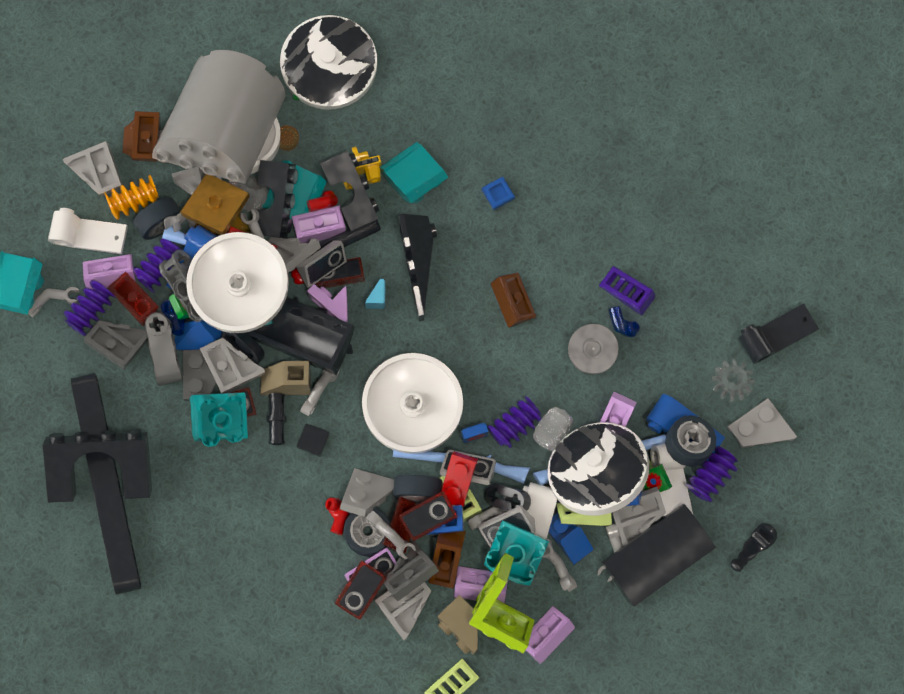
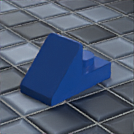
(570, 539)

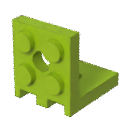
(497, 618)

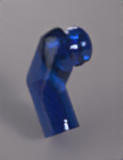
(177, 325)
(621, 325)

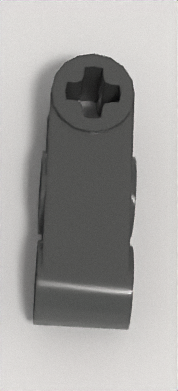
(177, 279)
(163, 351)

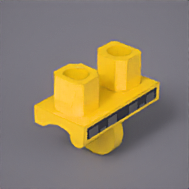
(366, 165)

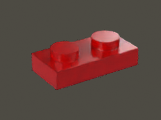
(459, 477)

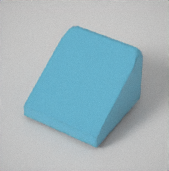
(377, 297)

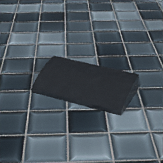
(307, 335)
(658, 555)

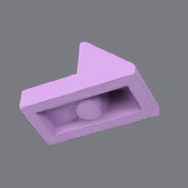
(335, 307)
(618, 410)

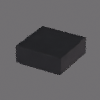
(313, 440)

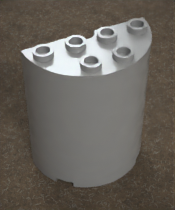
(222, 116)

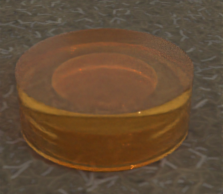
(288, 138)

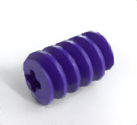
(150, 272)
(88, 307)
(515, 422)
(712, 474)

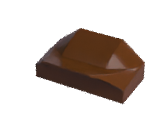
(142, 136)

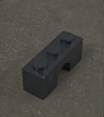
(342, 168)
(281, 179)

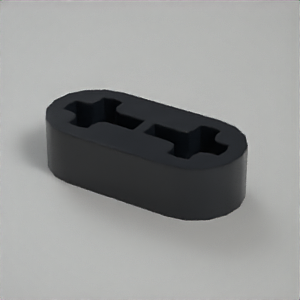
(246, 344)
(509, 493)

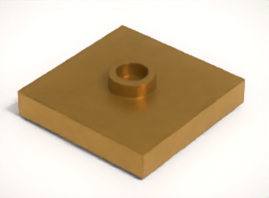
(215, 204)

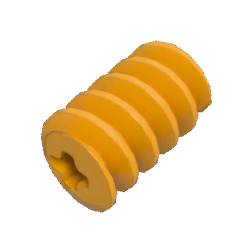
(132, 198)

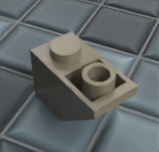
(287, 378)
(456, 620)

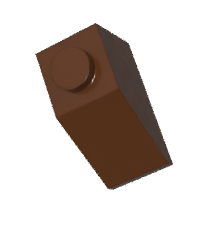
(447, 558)

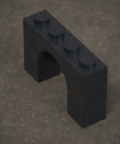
(127, 448)

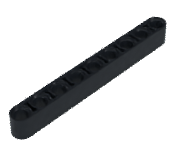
(106, 488)

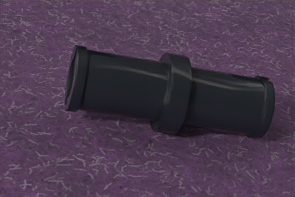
(276, 419)

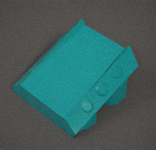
(413, 173)
(306, 188)
(18, 282)
(218, 418)
(523, 546)

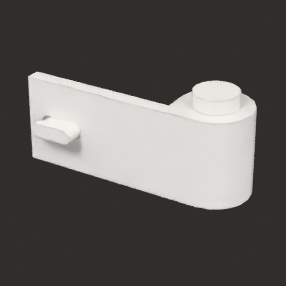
(86, 234)
(678, 493)
(542, 507)

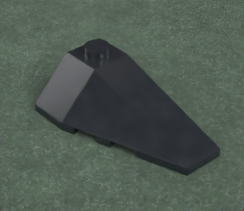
(417, 242)

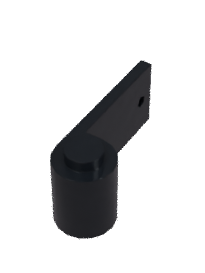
(777, 334)

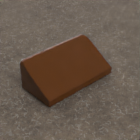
(513, 299)

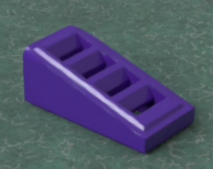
(643, 303)

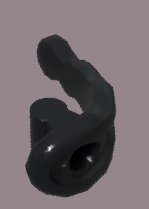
(761, 539)

